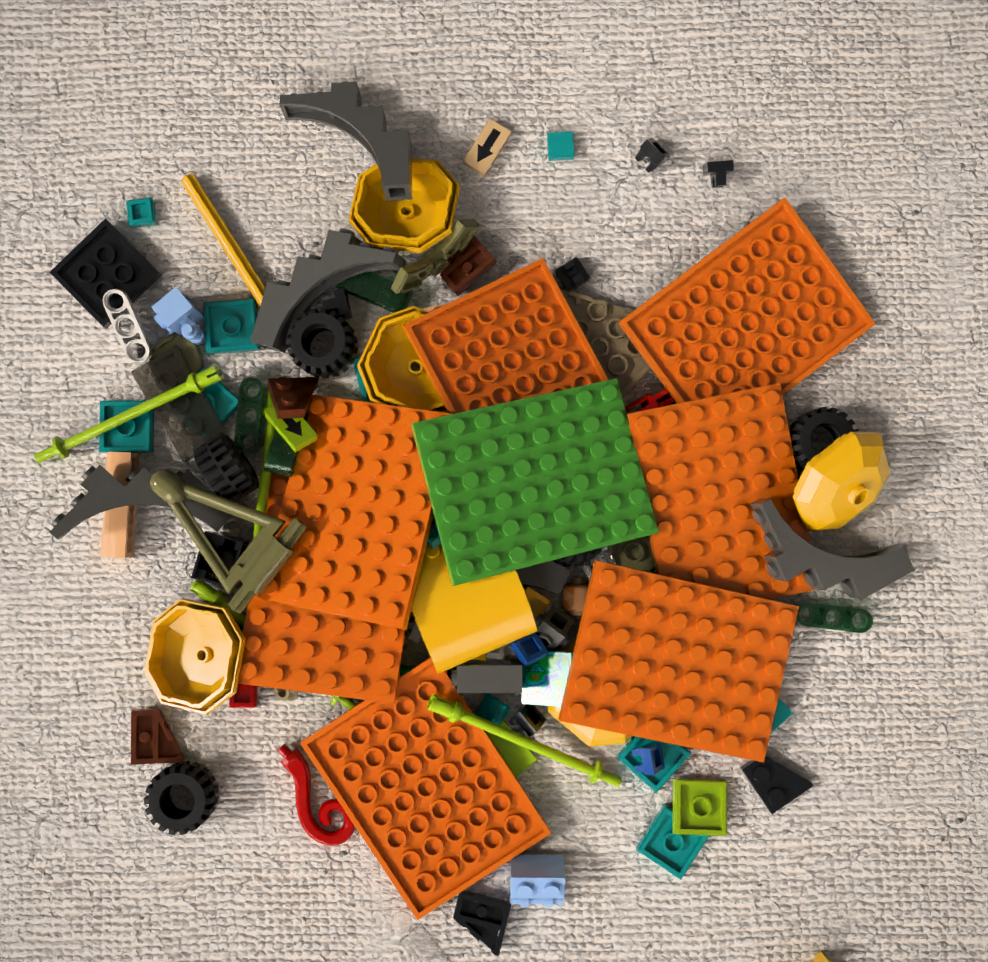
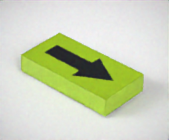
(293, 430)

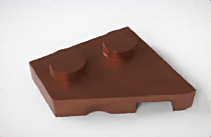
(467, 266)
(291, 395)
(152, 739)

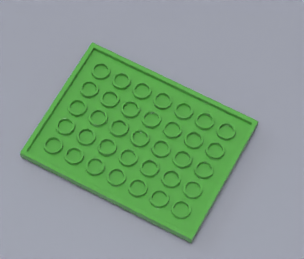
(533, 480)

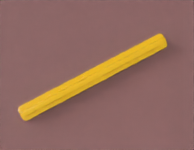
(224, 236)

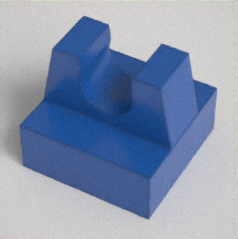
(529, 649)
(651, 758)

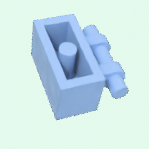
(180, 315)
(537, 880)

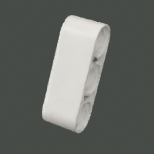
(117, 315)

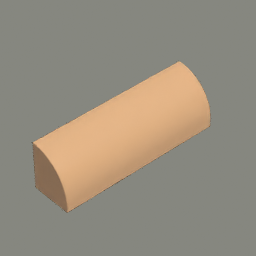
(119, 522)

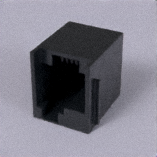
(229, 550)

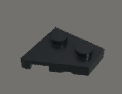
(774, 783)
(483, 917)

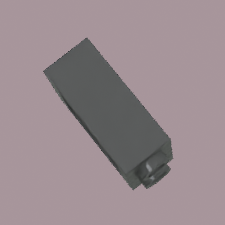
(488, 676)

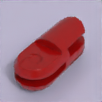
(649, 402)

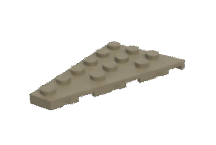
(607, 339)

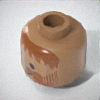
(575, 595)

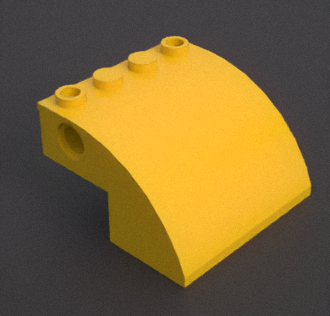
(467, 617)

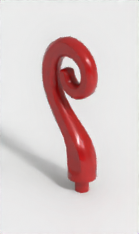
(299, 770)

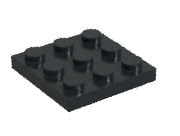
(104, 263)

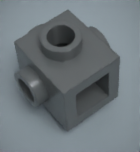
(553, 628)

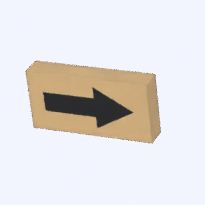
(487, 147)

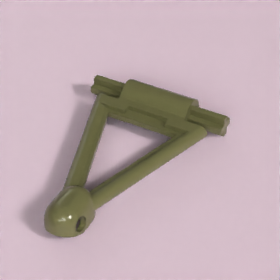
(261, 558)

